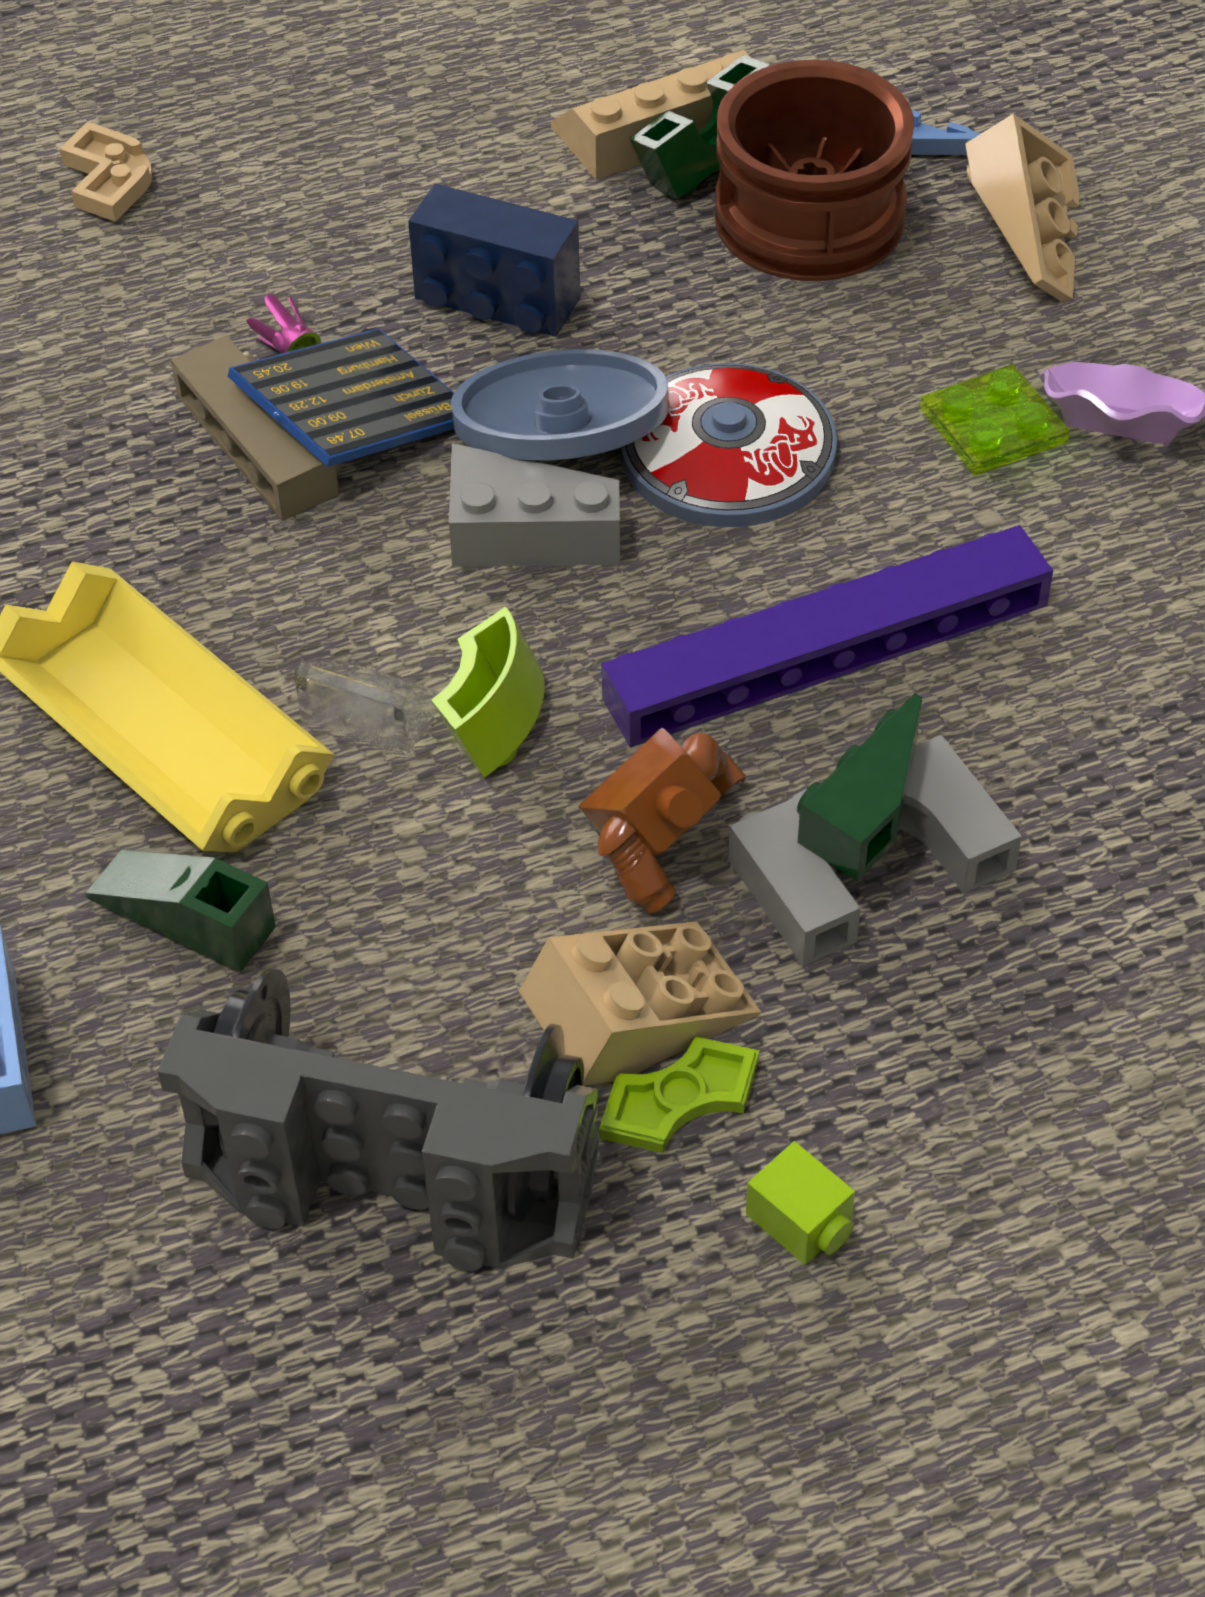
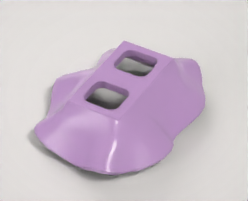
(1123, 400)

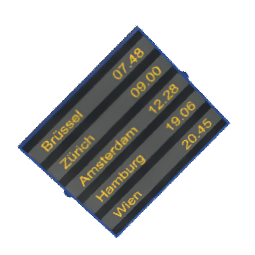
(349, 396)

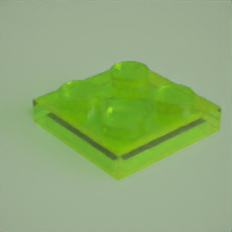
(994, 419)

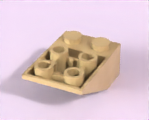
(634, 995)

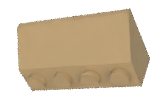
(602, 128)

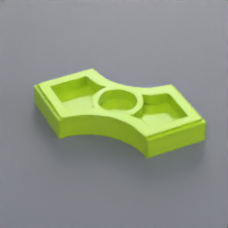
(653, 1106)

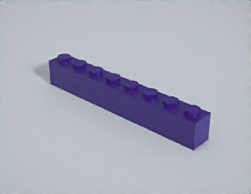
(825, 635)

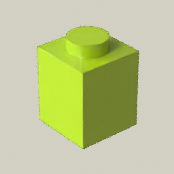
(801, 1204)

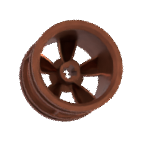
(812, 169)

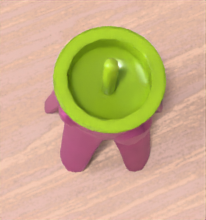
(294, 334)

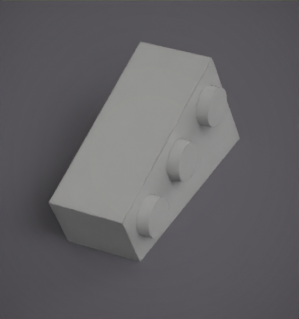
(529, 513)

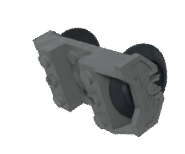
(283, 1116)

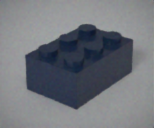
(495, 259)

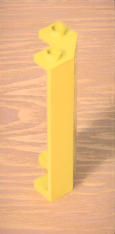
(161, 710)

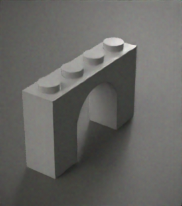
(805, 896)

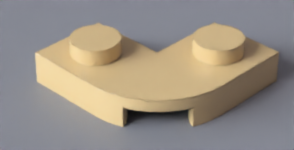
(115, 170)

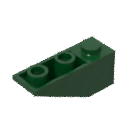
(859, 806)
(190, 901)

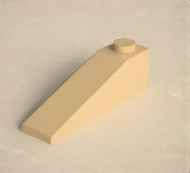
(1027, 191)

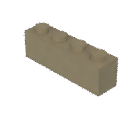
(259, 446)

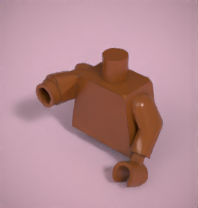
(653, 804)

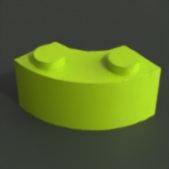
(493, 693)

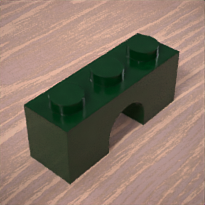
(672, 148)

